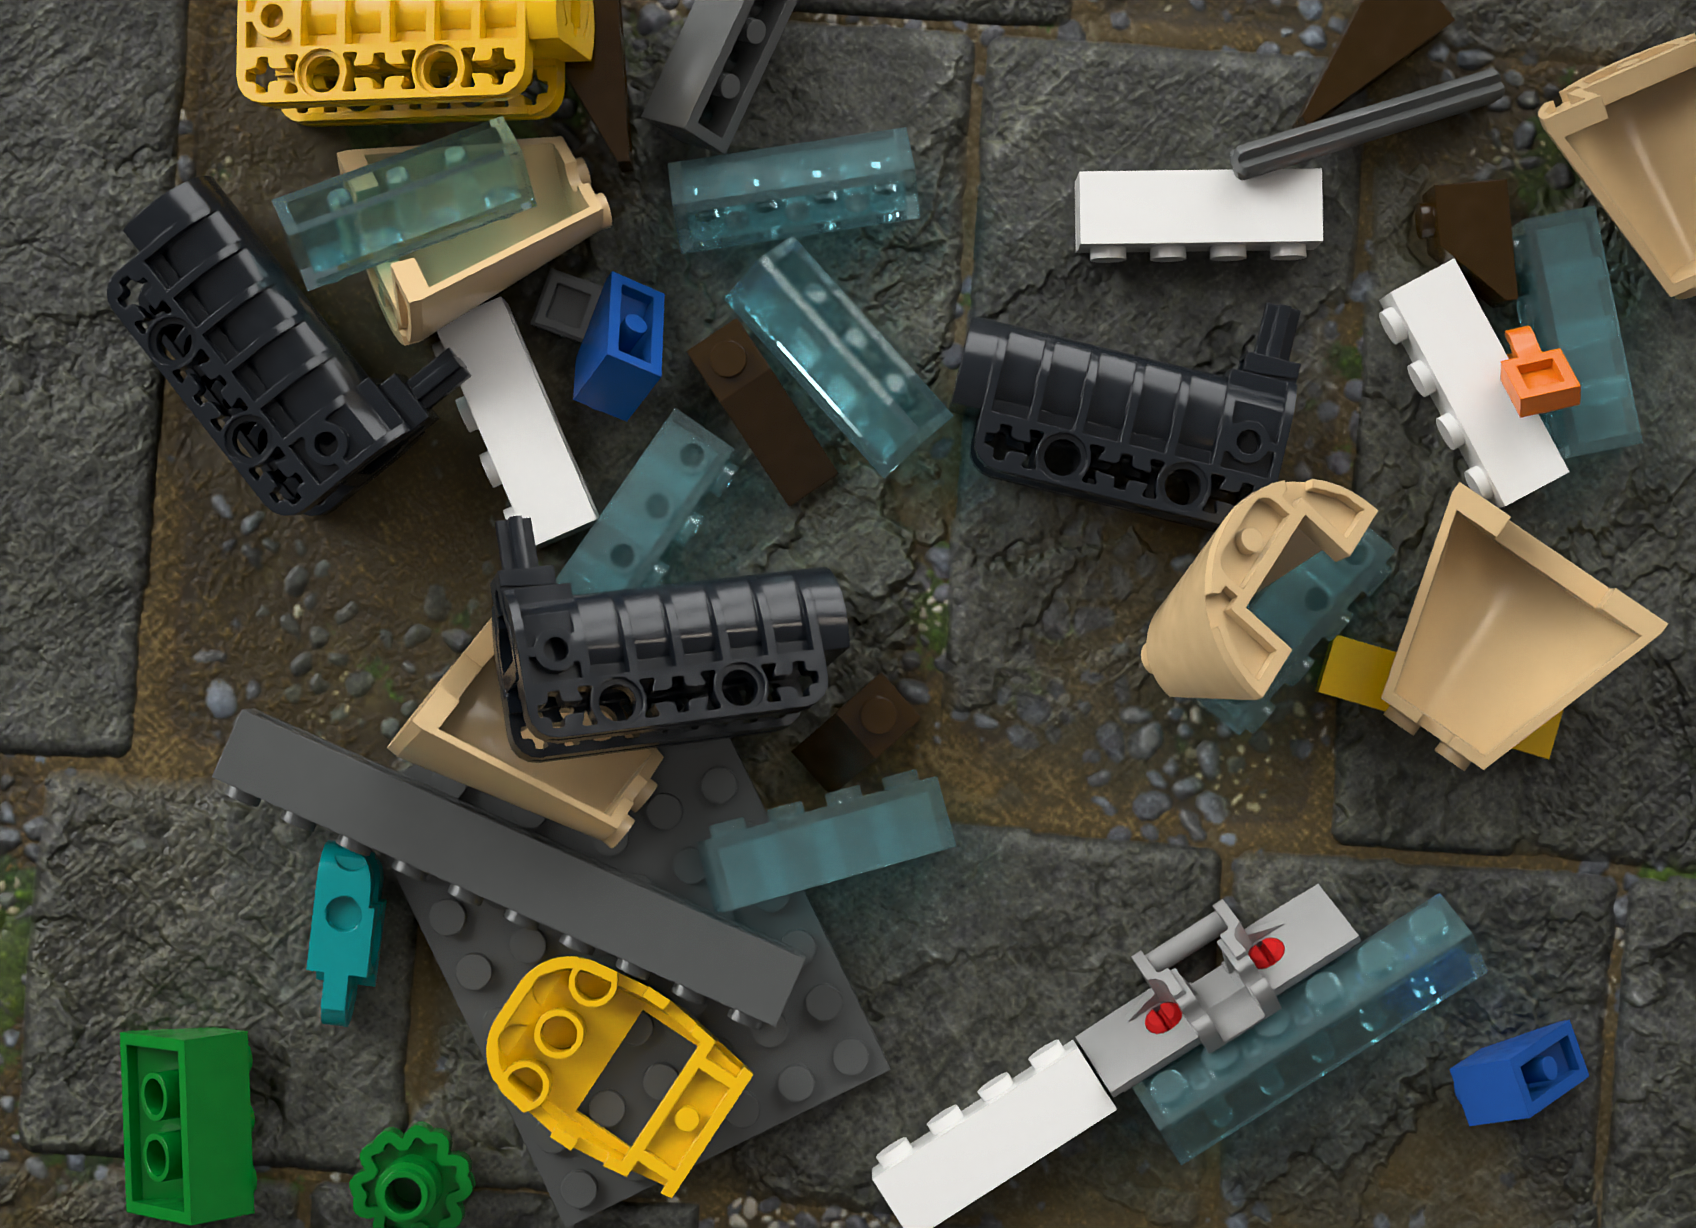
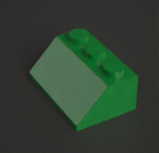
(187, 1124)

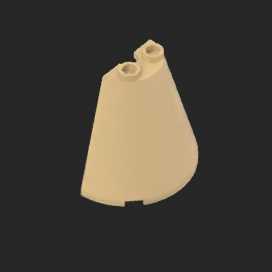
(1635, 150)
(456, 275)
(1203, 633)
(1503, 636)
(464, 738)

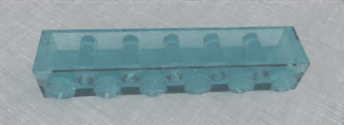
(1318, 1028)

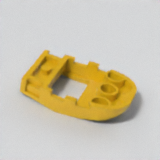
(561, 1036)

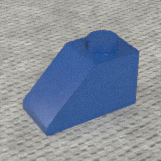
(621, 348)
(1519, 1074)

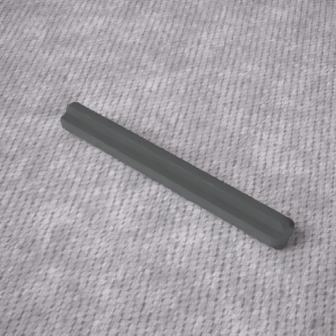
(1366, 124)

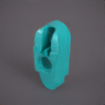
(345, 928)

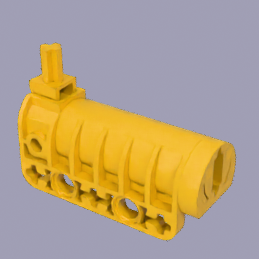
(404, 54)

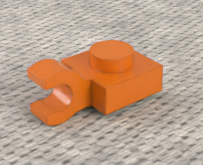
(1535, 378)

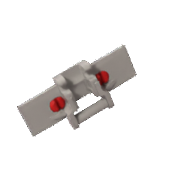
(1226, 1001)

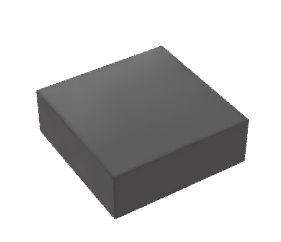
(566, 305)

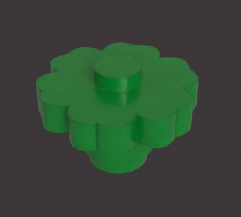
(412, 1179)

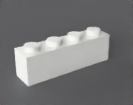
(1197, 212)
(1460, 367)
(517, 424)
(991, 1138)

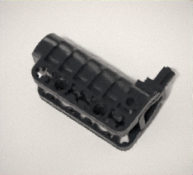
(266, 351)
(1132, 413)
(655, 647)

